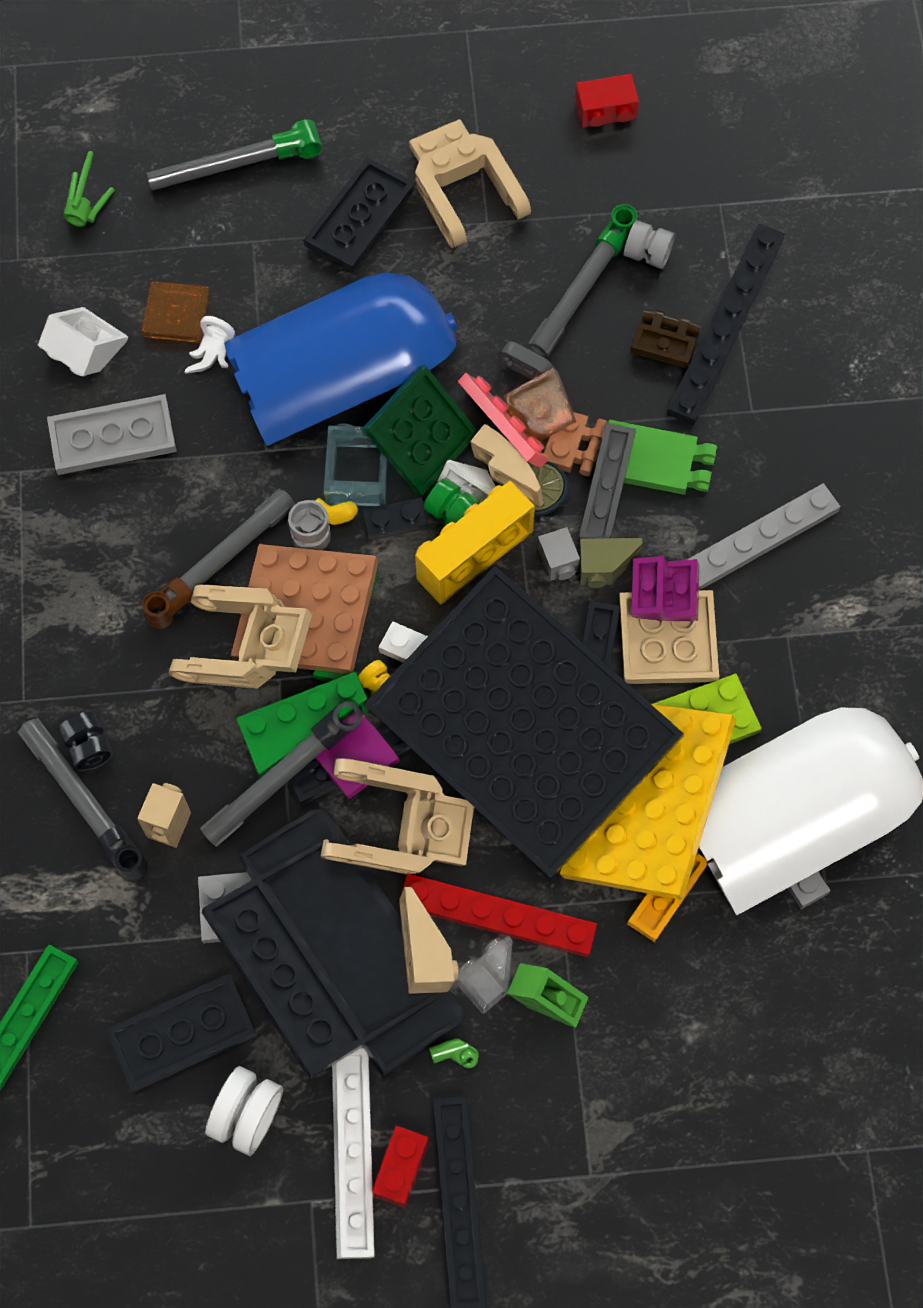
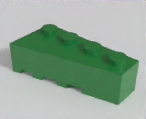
(283, 725)

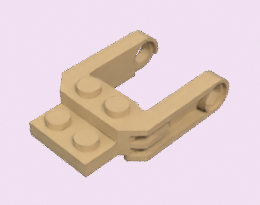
(452, 155)
(269, 645)
(431, 825)

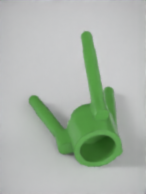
(78, 208)

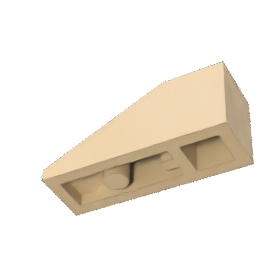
(426, 951)

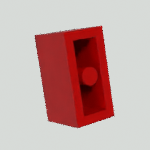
(606, 100)
(400, 1167)

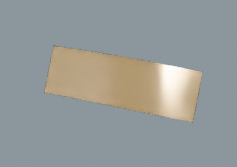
(506, 463)

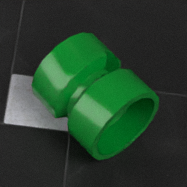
(448, 502)

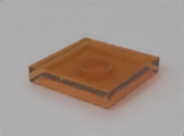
(175, 311)
(541, 405)

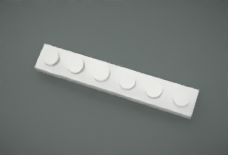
(353, 1157)

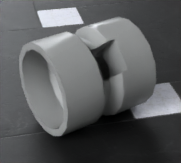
(649, 244)
(309, 525)

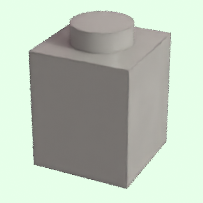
(558, 554)

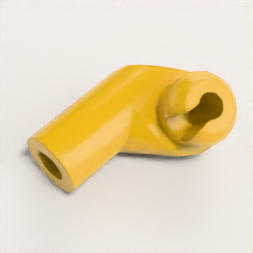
(340, 512)

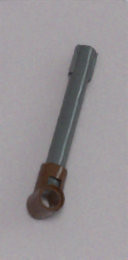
(180, 590)

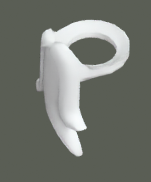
(212, 344)

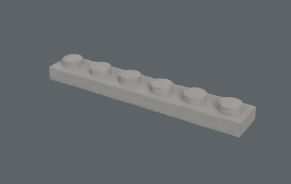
(765, 534)

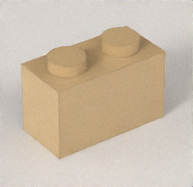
(164, 814)

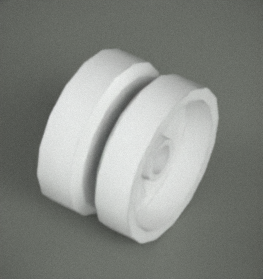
(244, 1110)

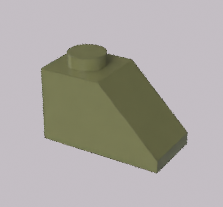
(606, 559)

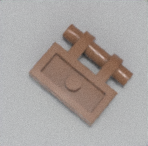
(564, 445)

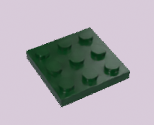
(420, 430)

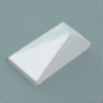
(469, 478)

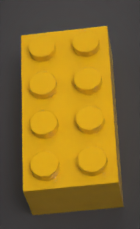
(474, 541)

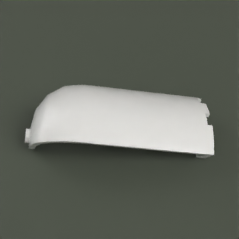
(807, 802)

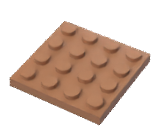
(331, 587)

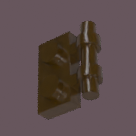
(662, 344)

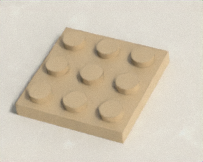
(669, 649)

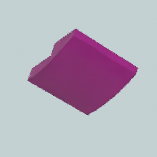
(665, 589)
(362, 745)

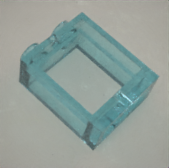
(359, 492)

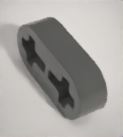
(524, 360)

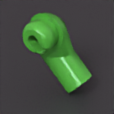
(456, 1050)

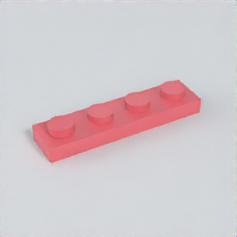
(510, 426)

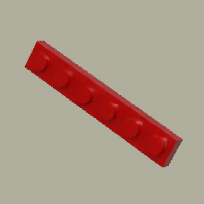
(503, 916)

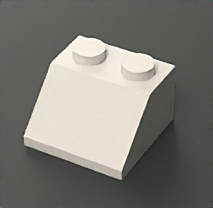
(81, 340)

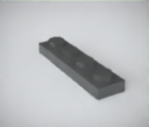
(607, 482)

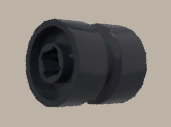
(85, 739)

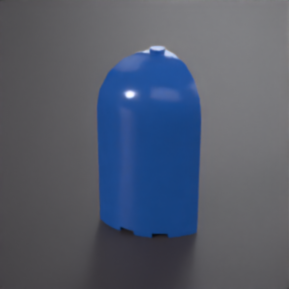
(339, 351)

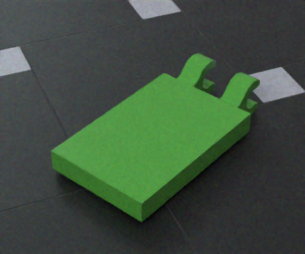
(665, 460)

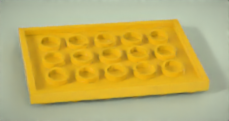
(658, 828)

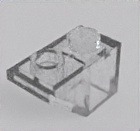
(487, 978)

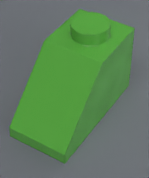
(547, 994)

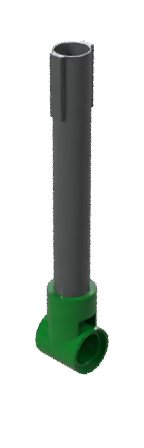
(300, 141)
(608, 246)

